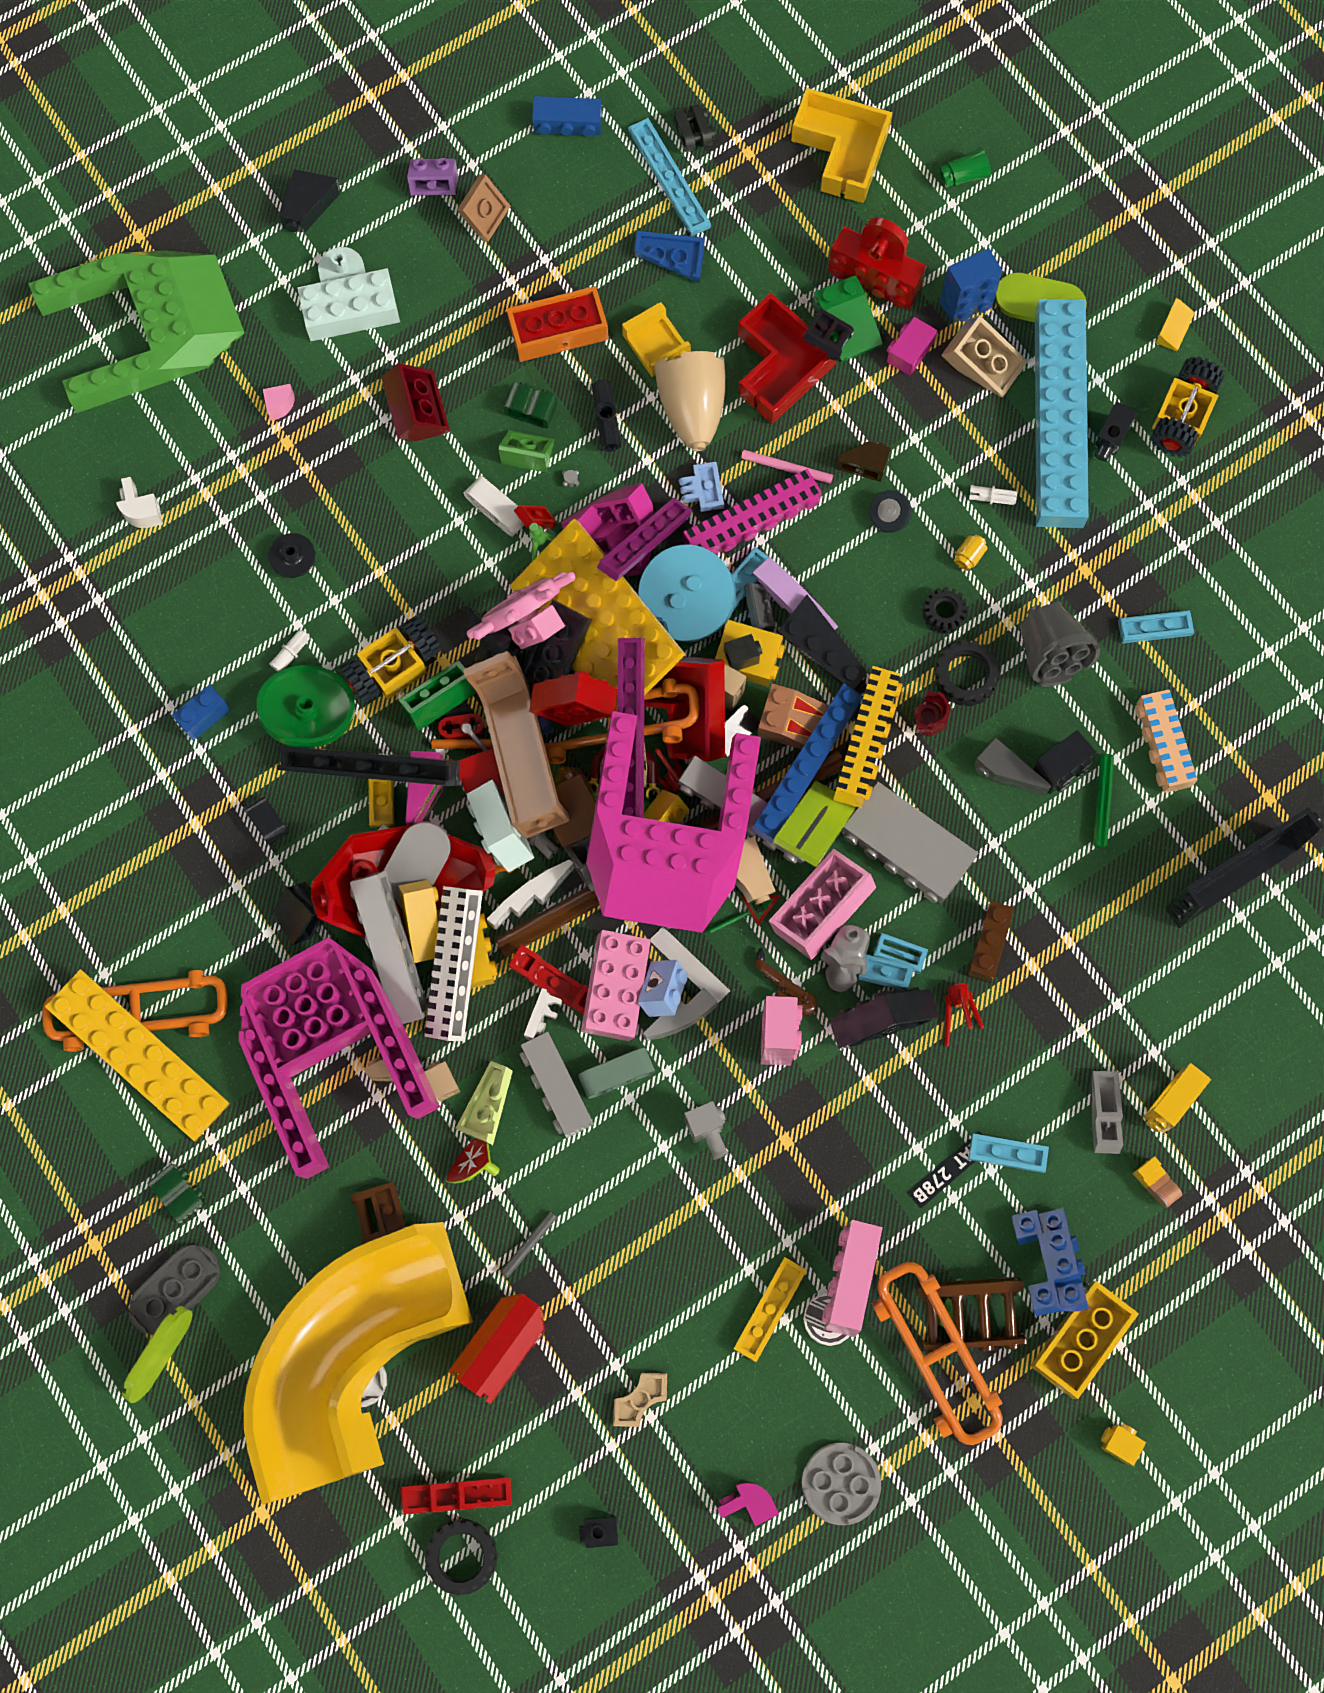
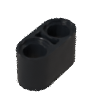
(266, 820)

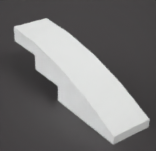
(537, 889)

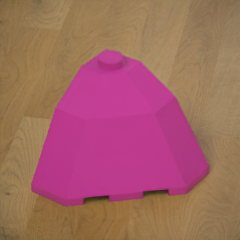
(616, 517)

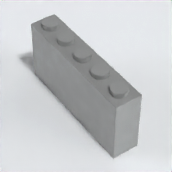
(909, 844)

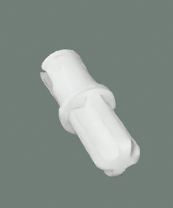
(993, 495)
(289, 651)

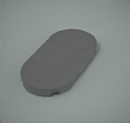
(178, 1282)

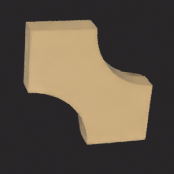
(629, 1409)

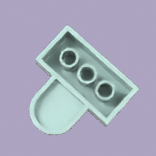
(347, 297)

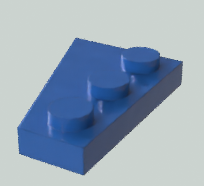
(672, 252)

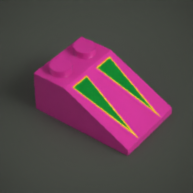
(422, 796)

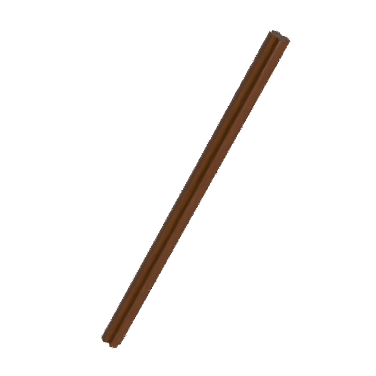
(586, 900)

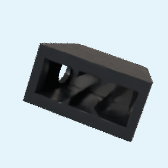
(1114, 431)

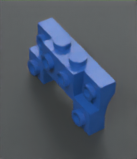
(1064, 1271)

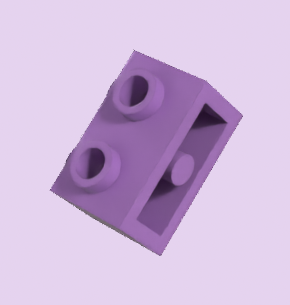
(432, 176)

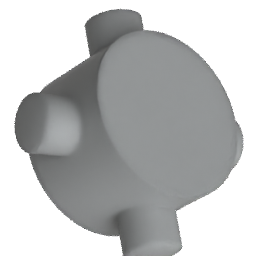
(570, 478)

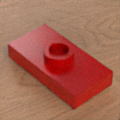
(535, 514)

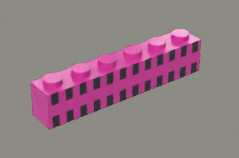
(755, 514)

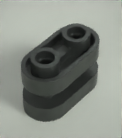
(699, 117)

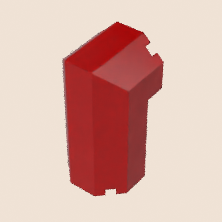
(500, 1346)

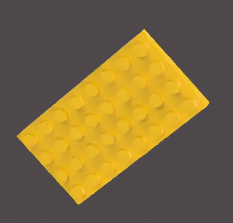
(610, 604)

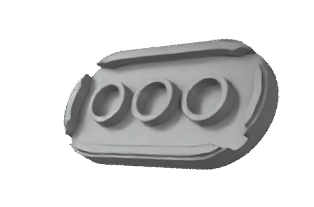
(418, 856)

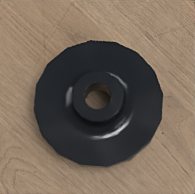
(292, 565)

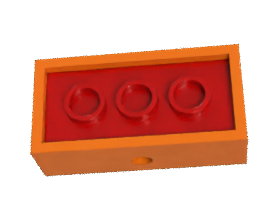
(557, 324)

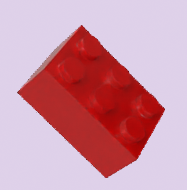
(573, 699)

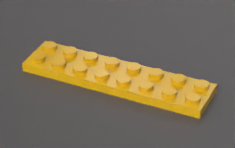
(137, 1055)

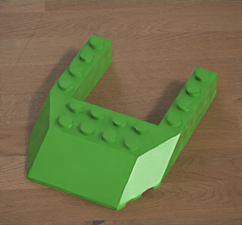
(180, 306)

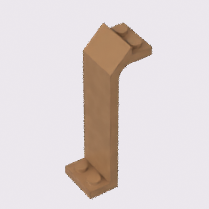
(517, 745)

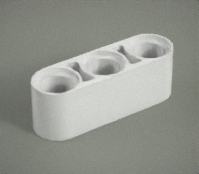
(494, 505)

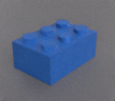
(970, 286)

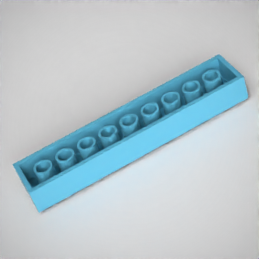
(1061, 414)

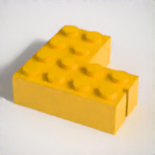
(851, 134)

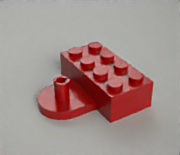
(878, 261)

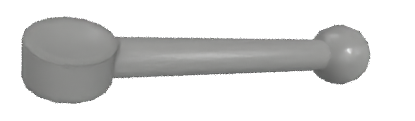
(466, 728)

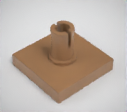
(483, 207)

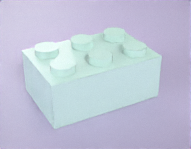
(494, 823)

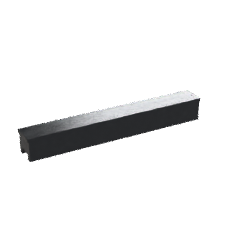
(370, 765)

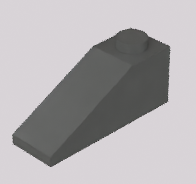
(1006, 768)

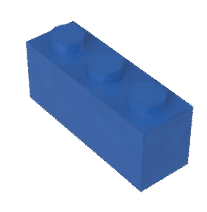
(567, 116)

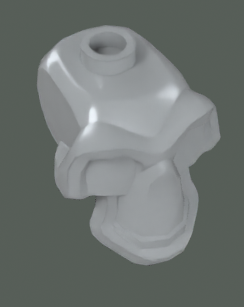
(846, 957)

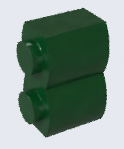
(530, 405)
(177, 1193)

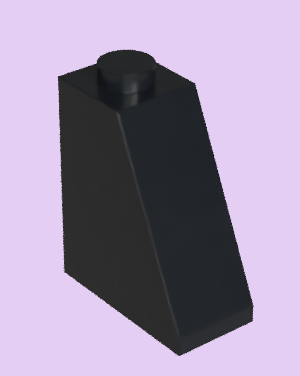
(307, 199)

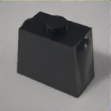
(296, 913)

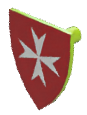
(471, 1162)

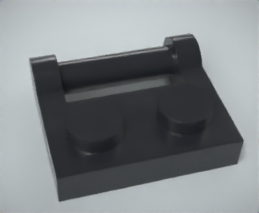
(822, 329)

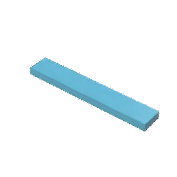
(669, 177)

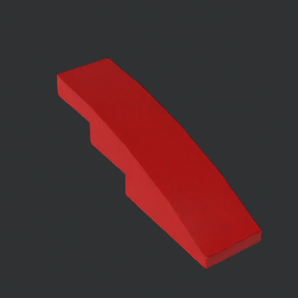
(455, 1496)

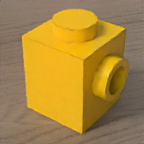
(1122, 1443)

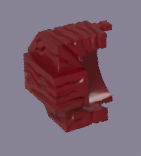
(932, 715)

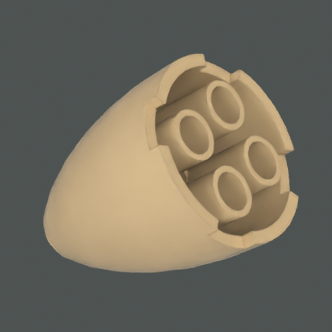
(692, 395)

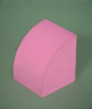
(279, 401)

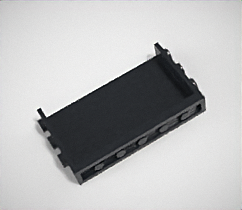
(1244, 867)

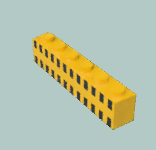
(867, 737)

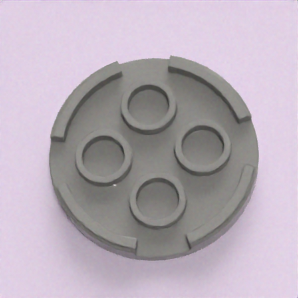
(841, 1483)

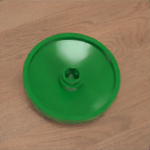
(305, 706)

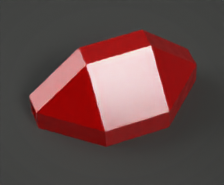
(465, 868)

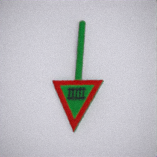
(757, 912)

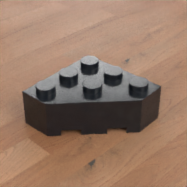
(883, 1016)

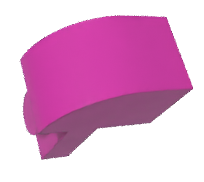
(755, 1498)

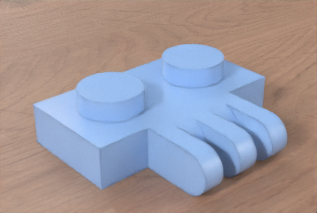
(703, 487)

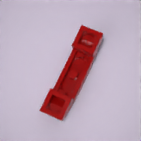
(546, 976)

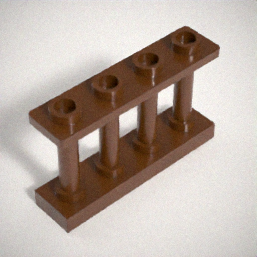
(981, 1289)

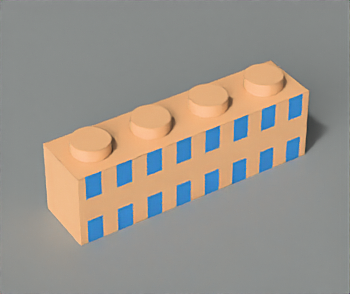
(1166, 741)

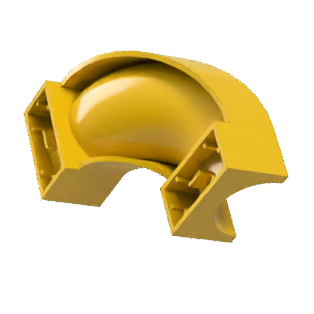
(327, 1347)

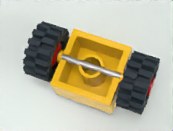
(1187, 407)
(391, 661)

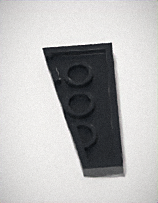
(818, 641)

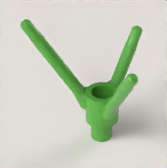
(538, 538)

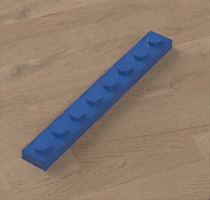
(807, 763)

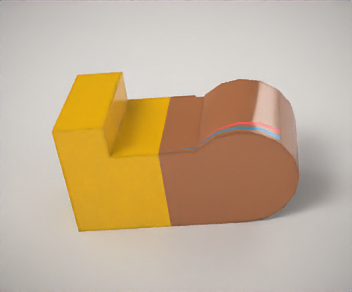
(1158, 1182)

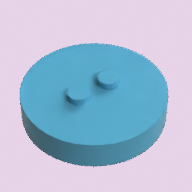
(689, 592)

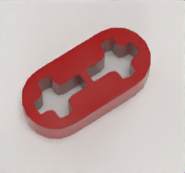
(456, 722)

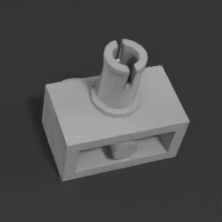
(706, 1124)

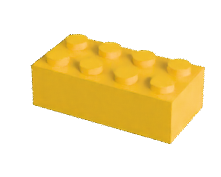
(1084, 1341)

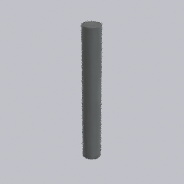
(528, 1244)

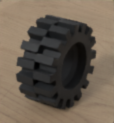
(950, 598)

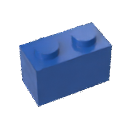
(201, 712)

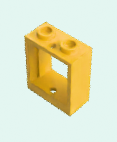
(1176, 1098)

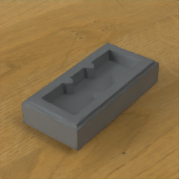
(759, 607)

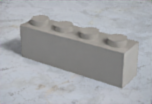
(556, 1084)

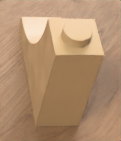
(753, 875)

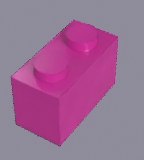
(911, 346)

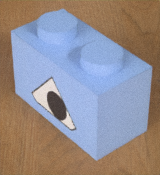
(662, 988)

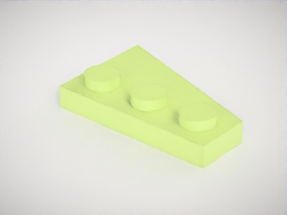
(486, 1104)

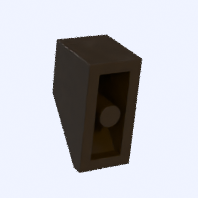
(865, 460)

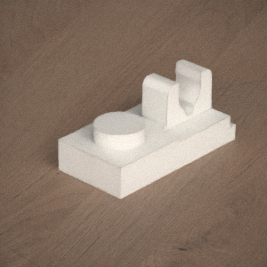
(536, 1025)

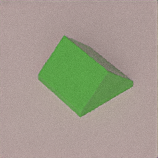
(526, 451)

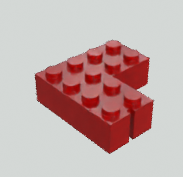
(789, 361)
(707, 735)

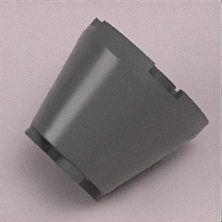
(1056, 644)

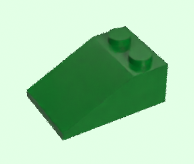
(849, 303)

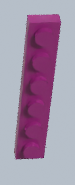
(644, 539)

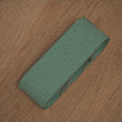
(616, 1073)

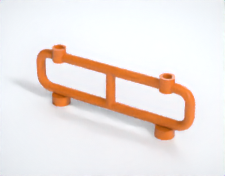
(670, 730)
(197, 1025)
(947, 1422)

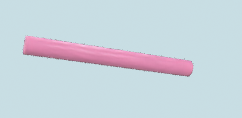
(785, 466)

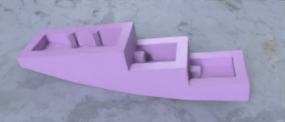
(783, 587)

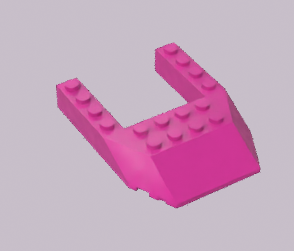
(660, 868)
(309, 1013)

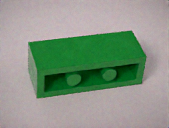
(437, 696)

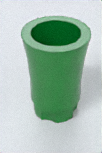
(966, 169)

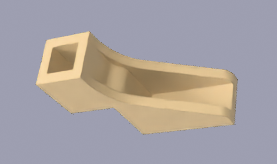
(437, 1073)

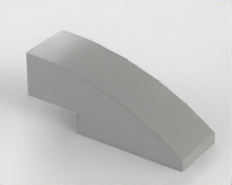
(684, 1017)
(1106, 1112)

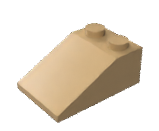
(984, 356)

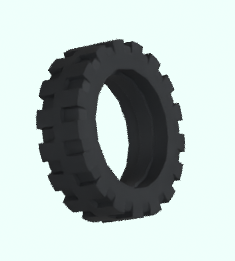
(973, 650)
(433, 1564)

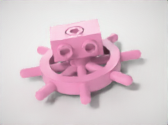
(521, 606)

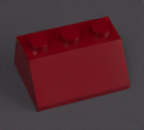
(414, 402)

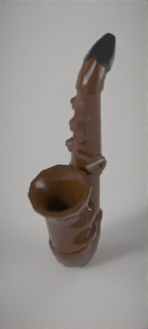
(805, 998)

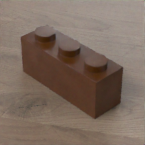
(990, 942)

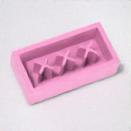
(822, 904)
(615, 985)
(780, 1030)
(853, 1278)

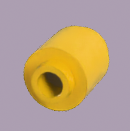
(970, 552)

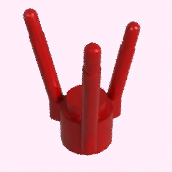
(673, 775)
(960, 997)

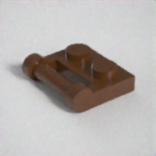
(387, 1211)

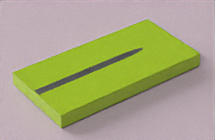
(814, 824)

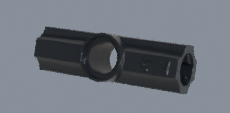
(605, 404)

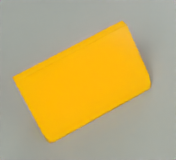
(1175, 326)

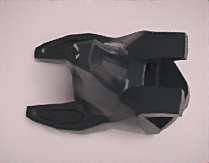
(495, 642)

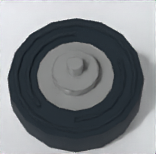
(890, 511)

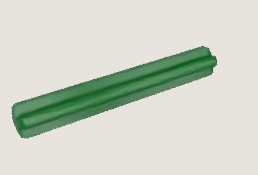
(1103, 801)

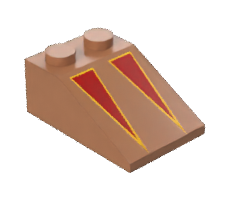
(789, 716)

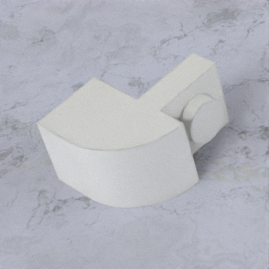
(138, 511)

